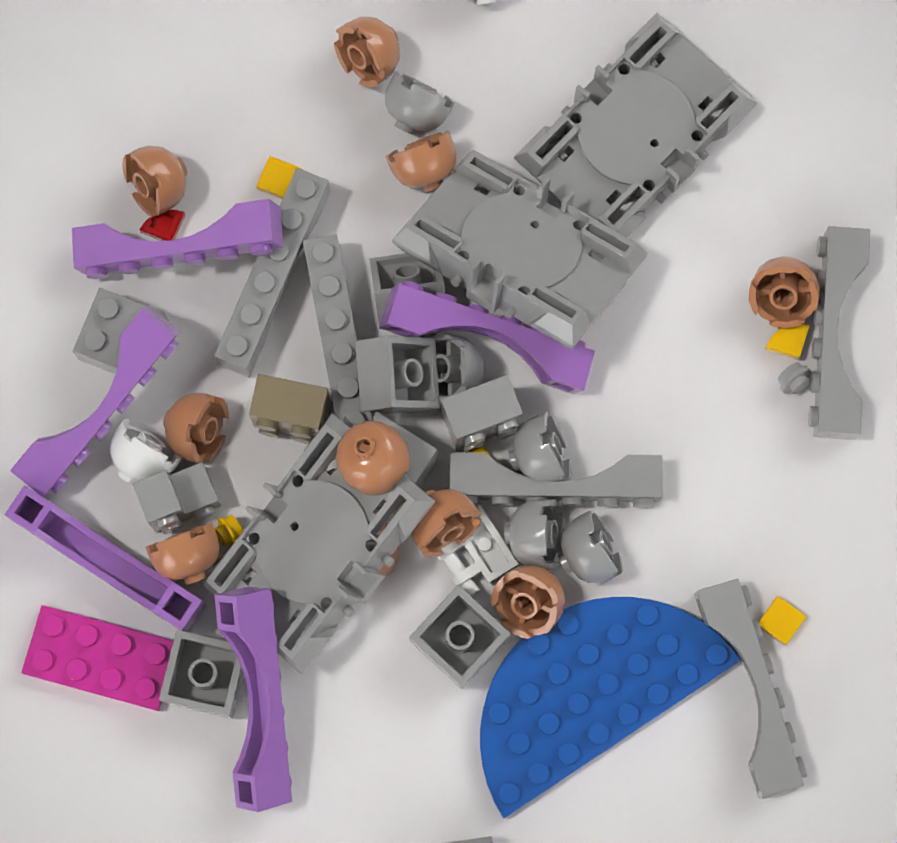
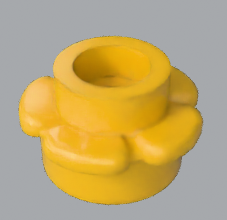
(228, 530)

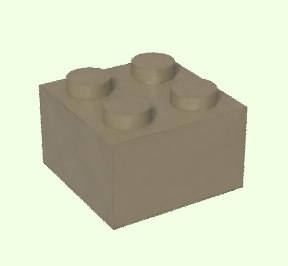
(289, 408)

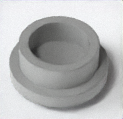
(794, 378)

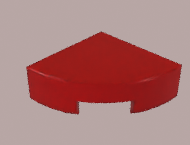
(164, 226)

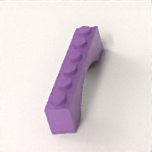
(243, 229)
(417, 313)
(140, 347)
(105, 559)
(263, 768)

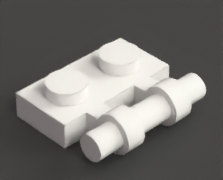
(487, 551)

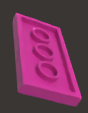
(98, 657)

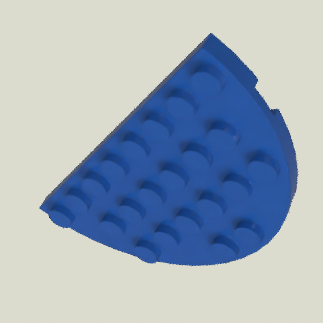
(587, 688)

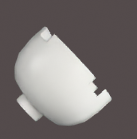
(141, 452)

